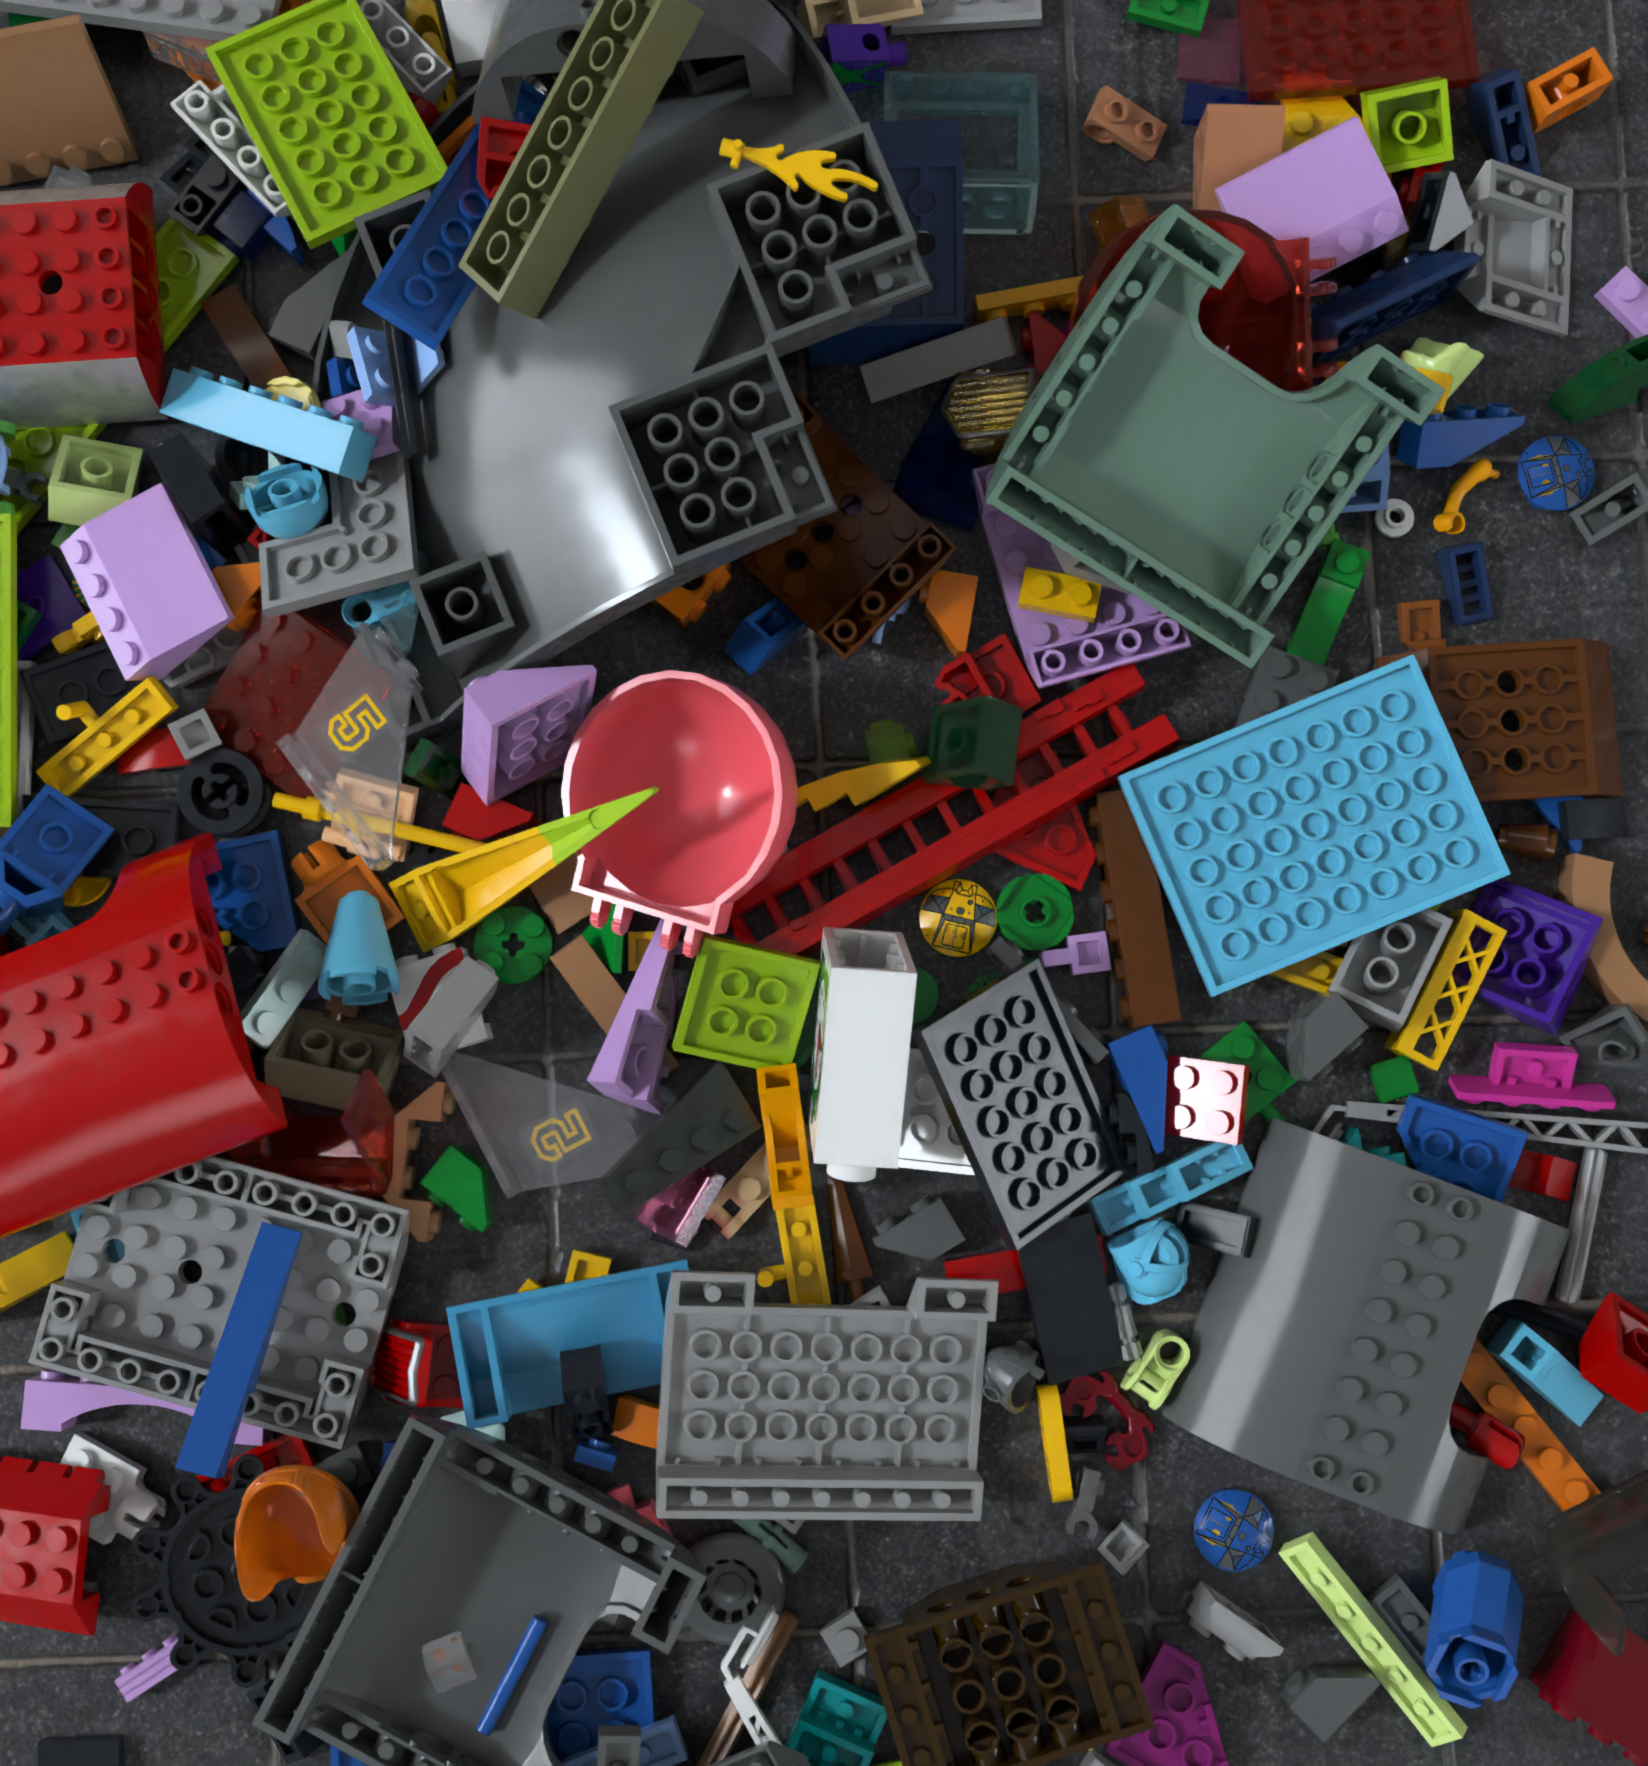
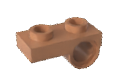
(1125, 123)

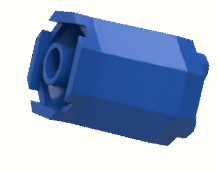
(1474, 1629)

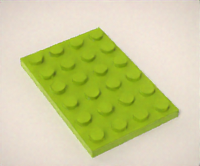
(327, 115)

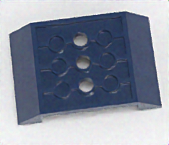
(928, 175)

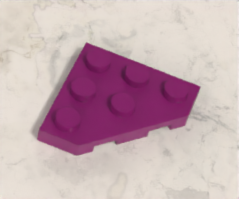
(1181, 1713)

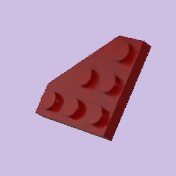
(1055, 847)

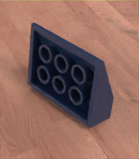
(1388, 299)

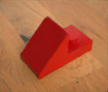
(1544, 1175)

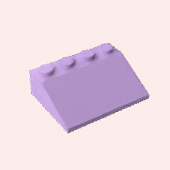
(1322, 191)
(147, 583)
(521, 725)

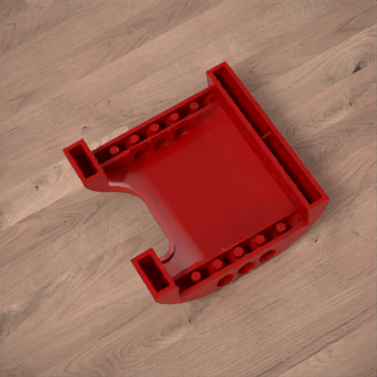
(124, 1046)

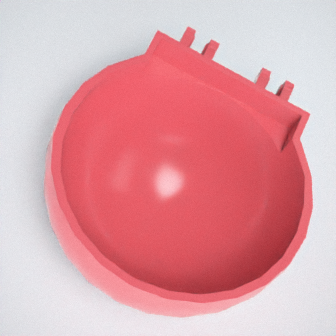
(718, 808)

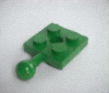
(1266, 1073)

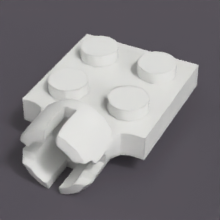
(130, 1502)

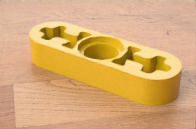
(1054, 1443)

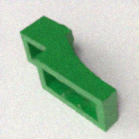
(1327, 601)

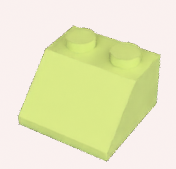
(91, 479)

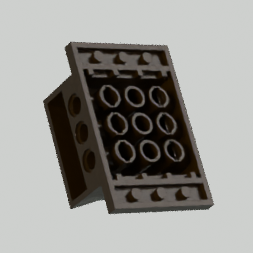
(1010, 1669)

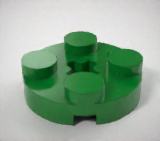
(1056, 909)
(530, 930)

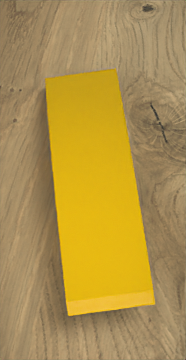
(859, 782)

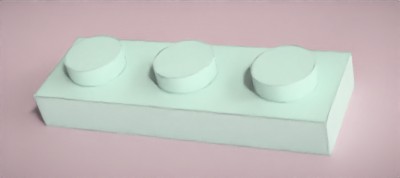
(283, 989)

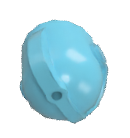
(1151, 1260)

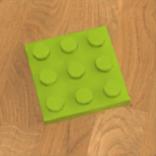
(745, 1004)

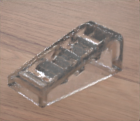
(183, 52)

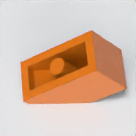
(950, 607)

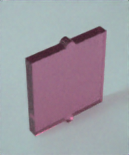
(1212, 56)

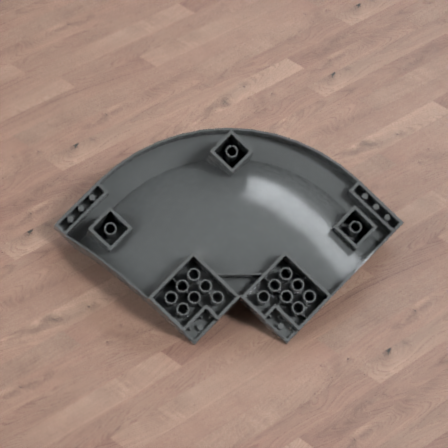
(648, 399)

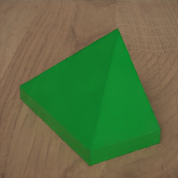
(608, 945)

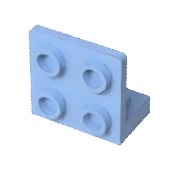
(373, 368)

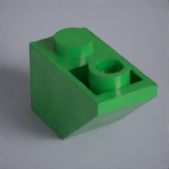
(462, 1185)

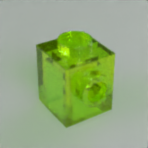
(888, 741)

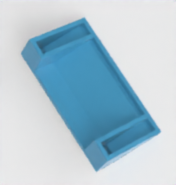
(513, 1342)

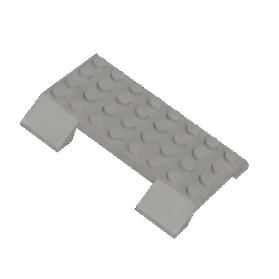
(821, 1403)

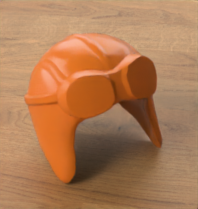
(291, 1527)

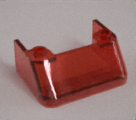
(333, 1151)

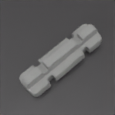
(1124, 1322)

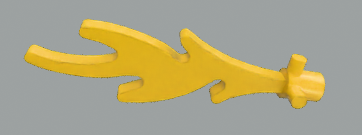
(801, 164)

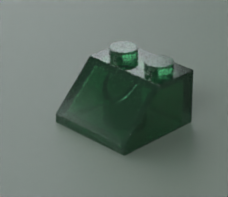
(974, 743)

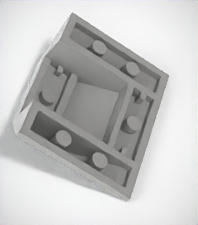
(1523, 247)

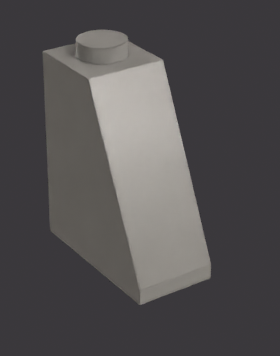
(449, 1015)

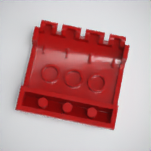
(46, 1543)

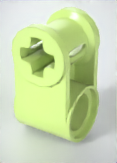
(1155, 1370)

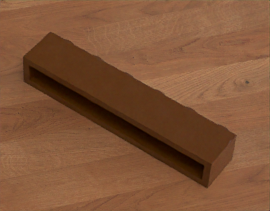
(1135, 913)

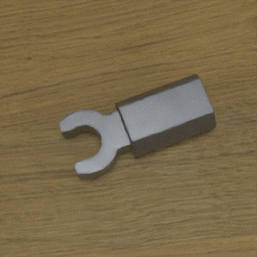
(23, 483)

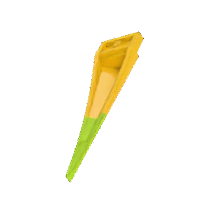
(467, 887)

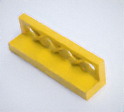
(1439, 975)

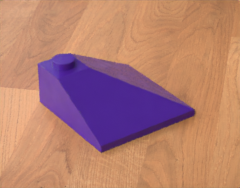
(1538, 958)

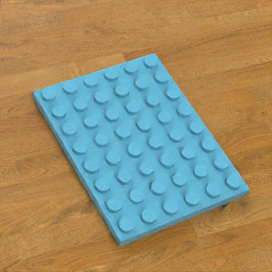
(1312, 825)

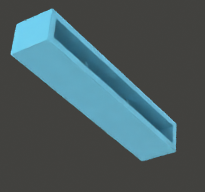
(269, 424)

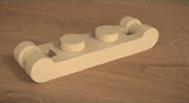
(747, 1189)

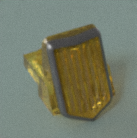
(986, 405)

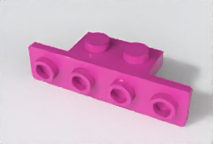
(1532, 1076)

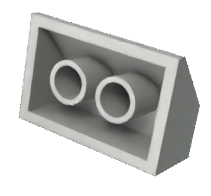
(1389, 967)

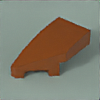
(1420, 624)

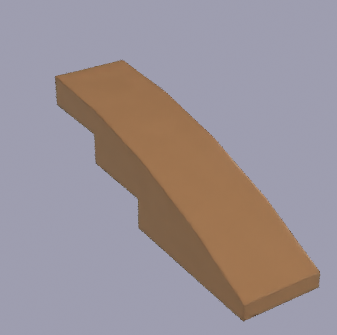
(595, 985)

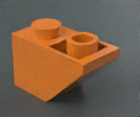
(241, 590)

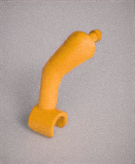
(1451, 519)

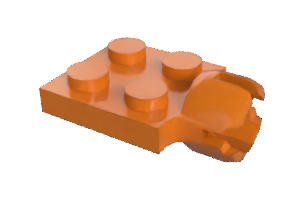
(333, 880)

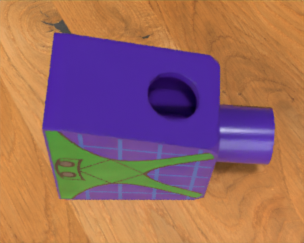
(860, 54)

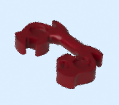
(1131, 1443)

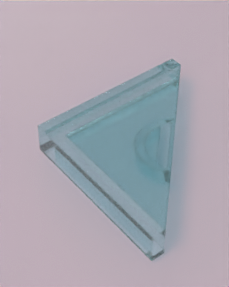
(397, 608)

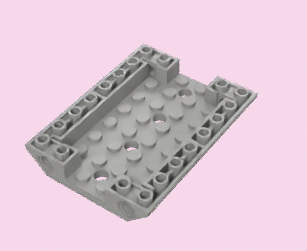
(157, 1332)

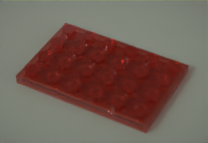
(1353, 45)

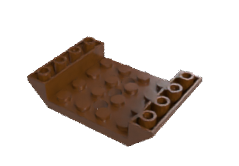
(866, 566)
(1561, 708)

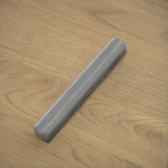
(1581, 1225)

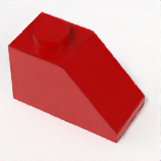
(476, 821)

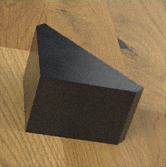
(1438, 213)

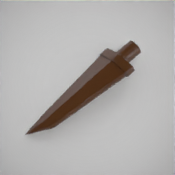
(849, 1249)

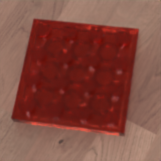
(271, 689)

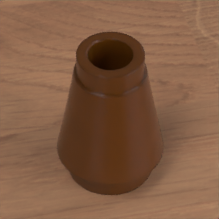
(1529, 840)

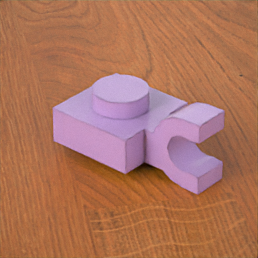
(1082, 953)

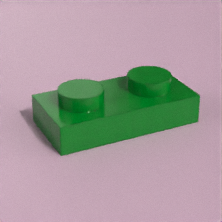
(1170, 15)

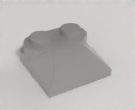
(1239, 1630)

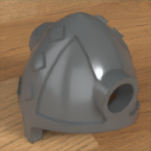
(1012, 1375)

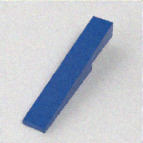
(240, 1353)

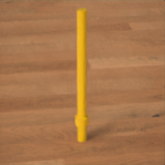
(313, 810)

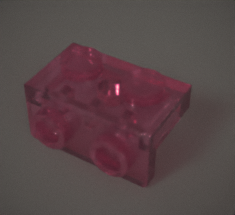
(681, 1207)

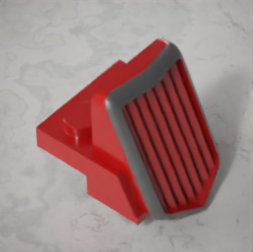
(417, 1365)

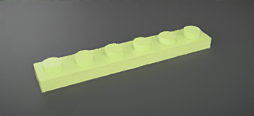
(1372, 1640)

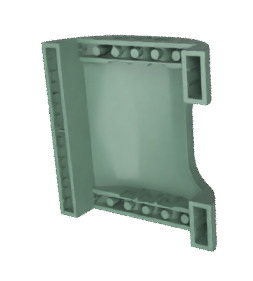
(1182, 461)

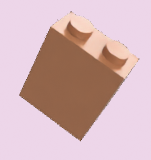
(1232, 143)

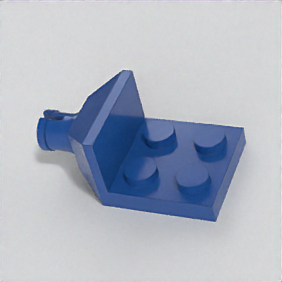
(46, 855)

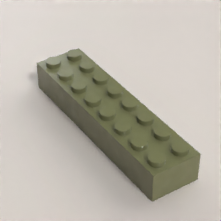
(576, 147)

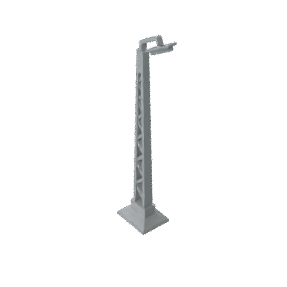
(1378, 1112)

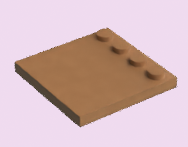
(56, 103)

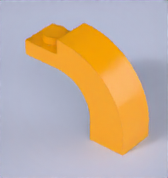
(785, 1136)

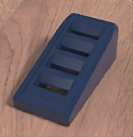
(1449, 573)

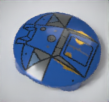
(1555, 473)
(1233, 1530)

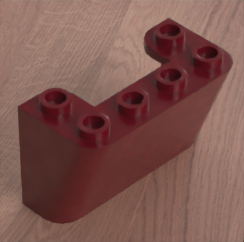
(1591, 1684)

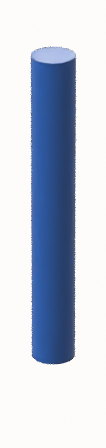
(511, 1675)

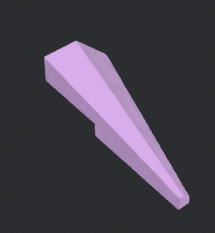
(634, 1049)

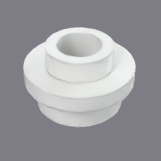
(1390, 528)

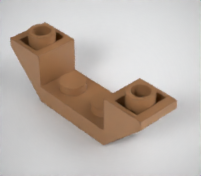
(429, 1106)

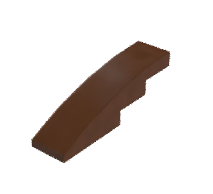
(245, 337)

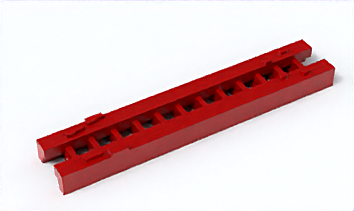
(965, 843)

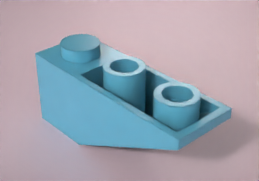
(1544, 1370)

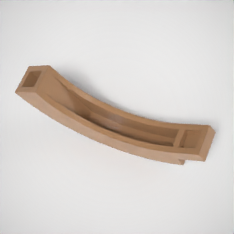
(1586, 886)

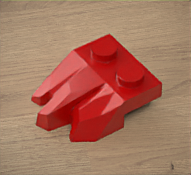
(497, 149)
(990, 671)

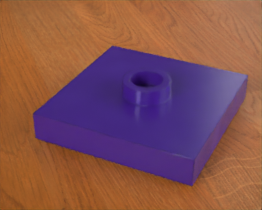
(50, 593)

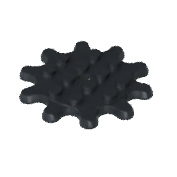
(202, 1586)

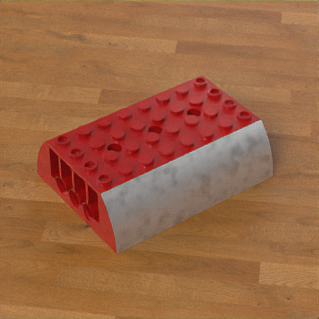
(99, 340)

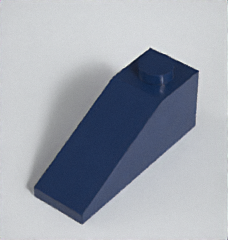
(1503, 119)

